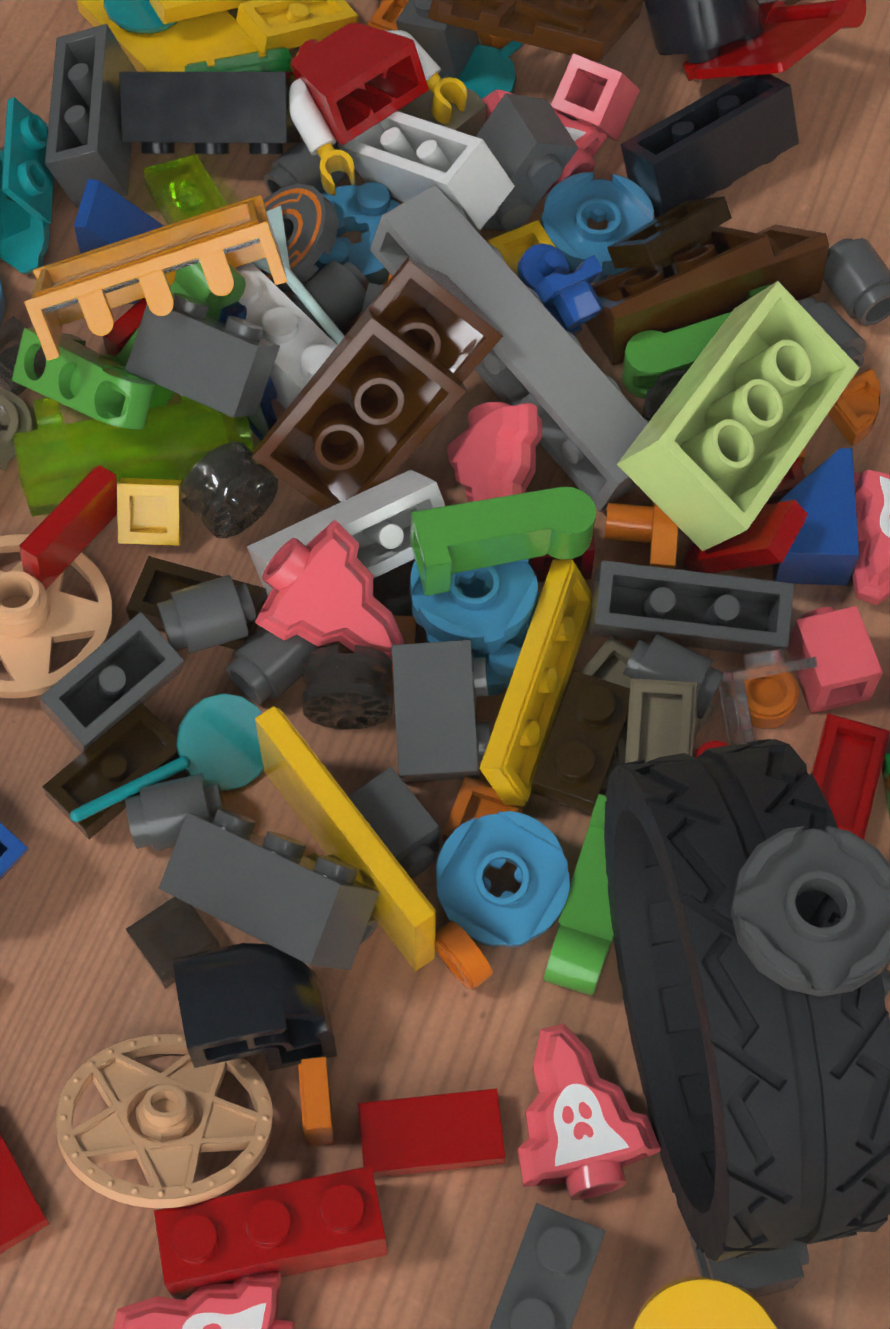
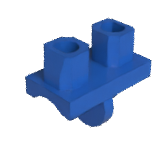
(564, 295)

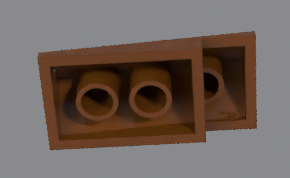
(706, 282)
(380, 388)

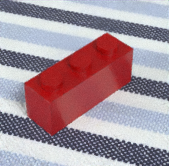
(271, 1230)

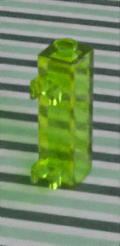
(168, 448)

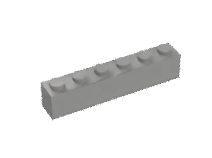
(536, 361)

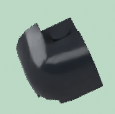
(252, 1003)

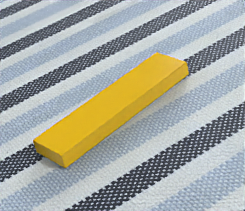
(537, 683)

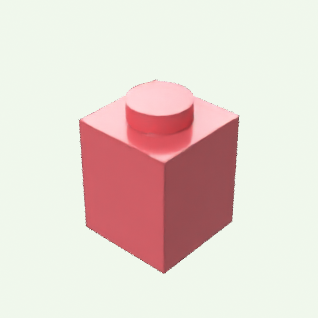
(595, 96)
(844, 657)

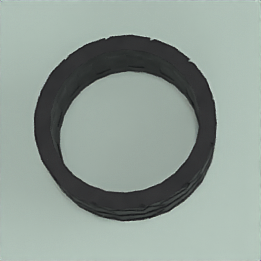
(754, 1091)

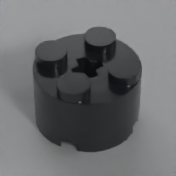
(702, 25)

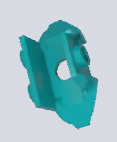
(29, 185)

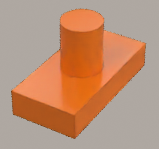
(644, 525)

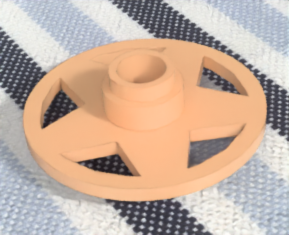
(39, 617)
(162, 1123)

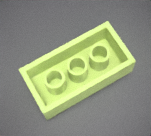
(739, 417)

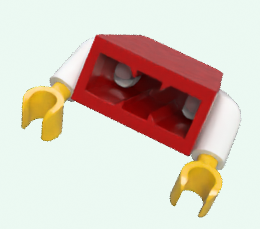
(357, 82)

